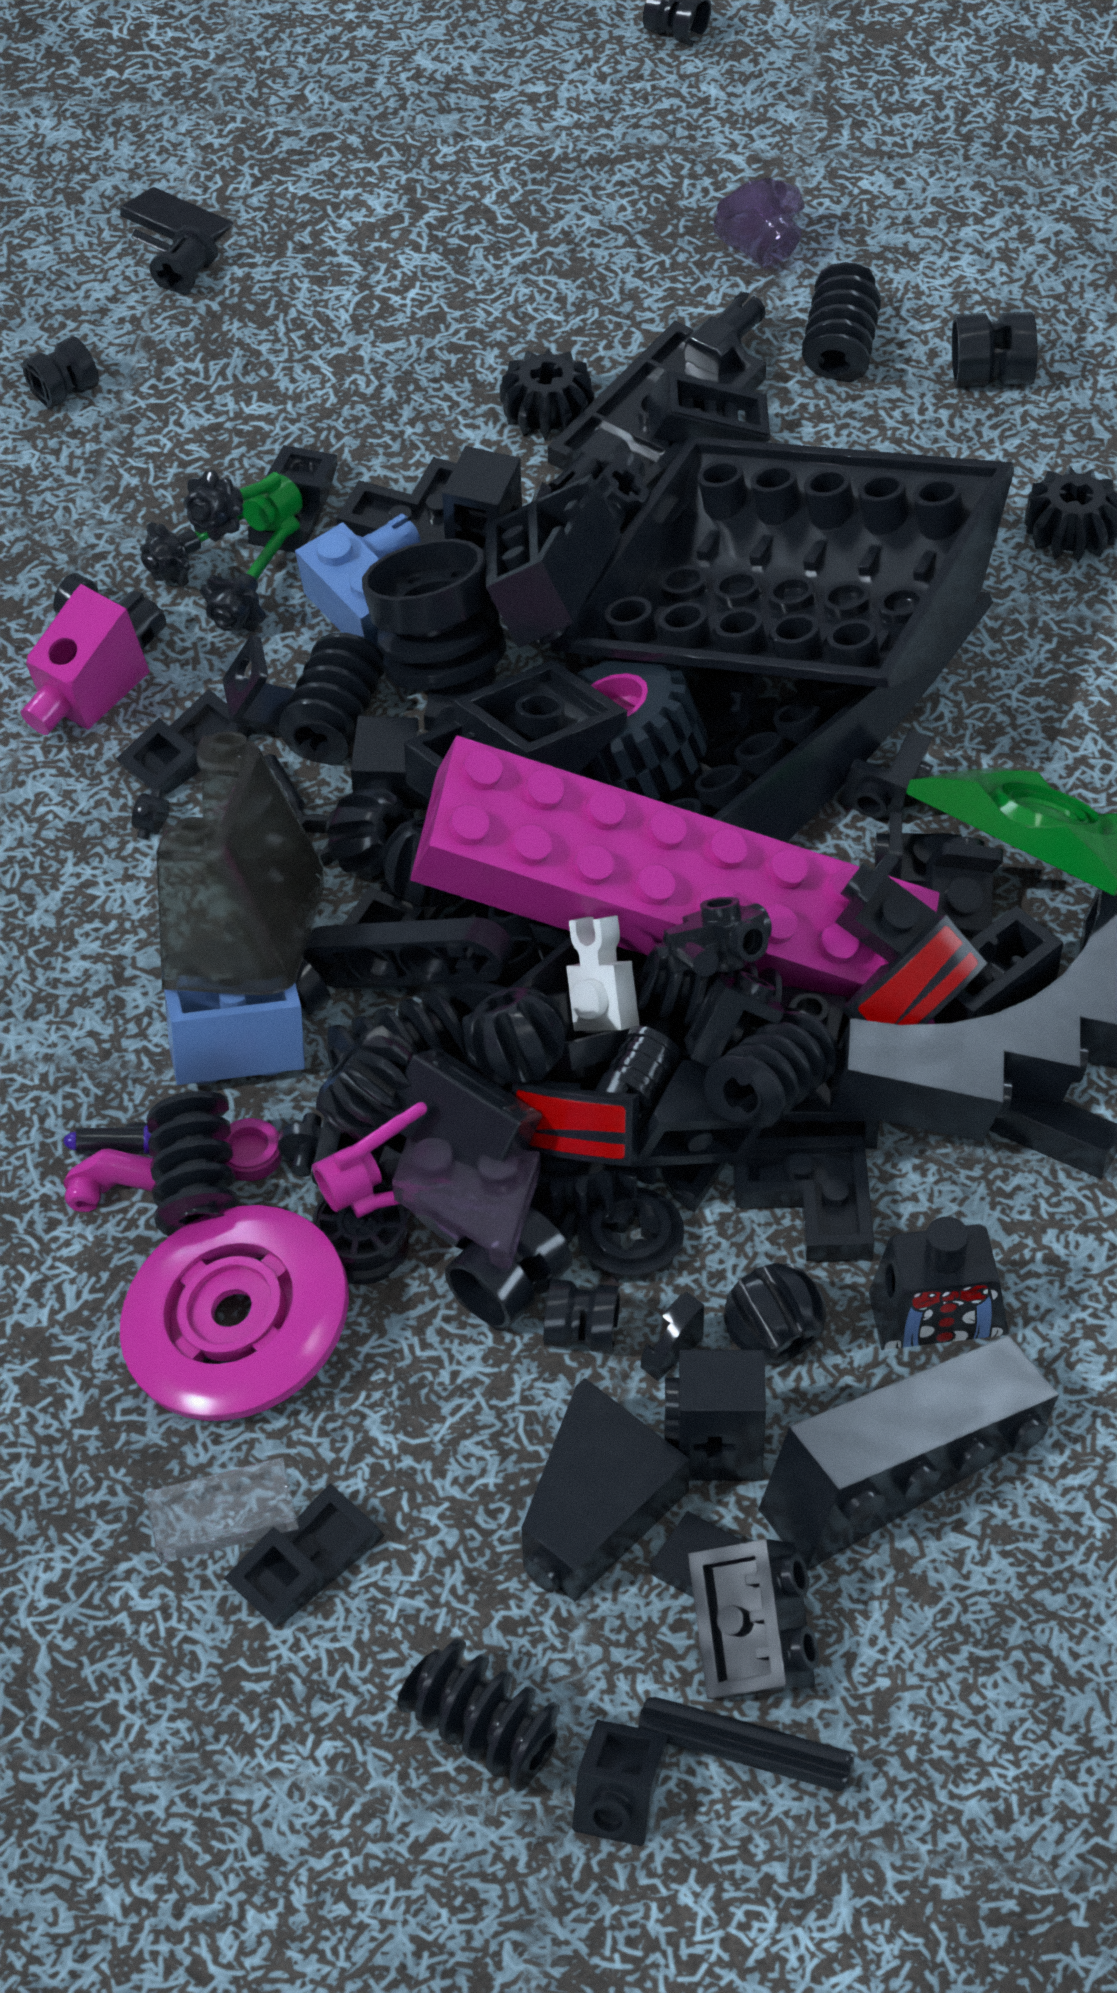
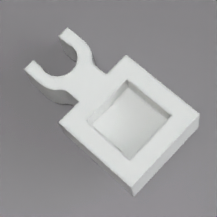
(600, 985)

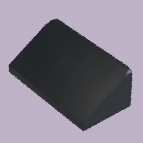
(1061, 1133)

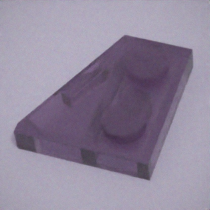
(480, 1203)

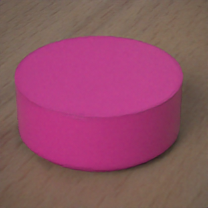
(253, 1149)

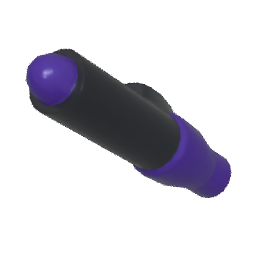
(128, 1139)

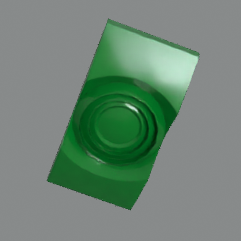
(1029, 816)

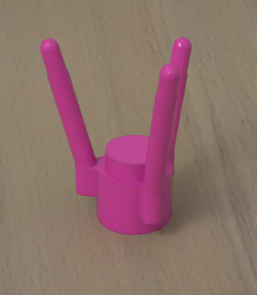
(352, 1172)

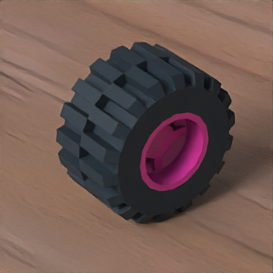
(661, 730)

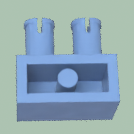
(334, 569)
(233, 1034)

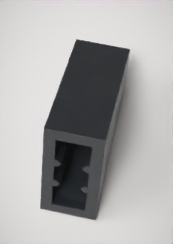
(597, 1493)

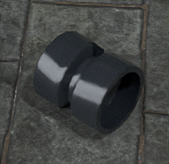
(975, 343)
(503, 1294)

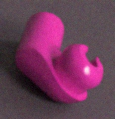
(101, 1173)

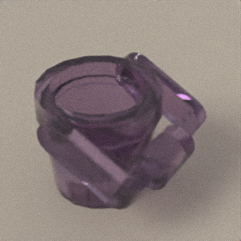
(759, 220)

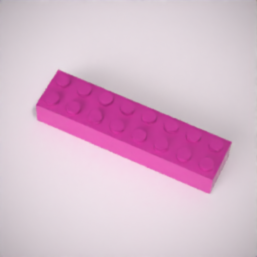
(582, 849)

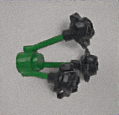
(216, 510)

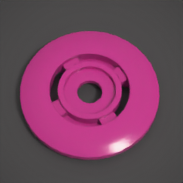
(292, 1325)

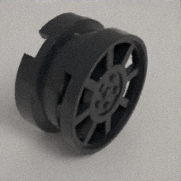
(367, 1245)

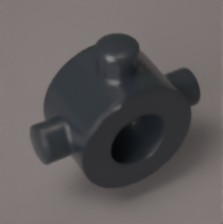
(150, 813)

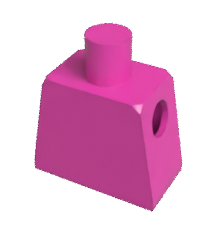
(83, 662)

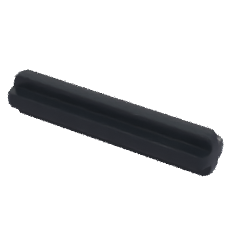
(748, 1744)

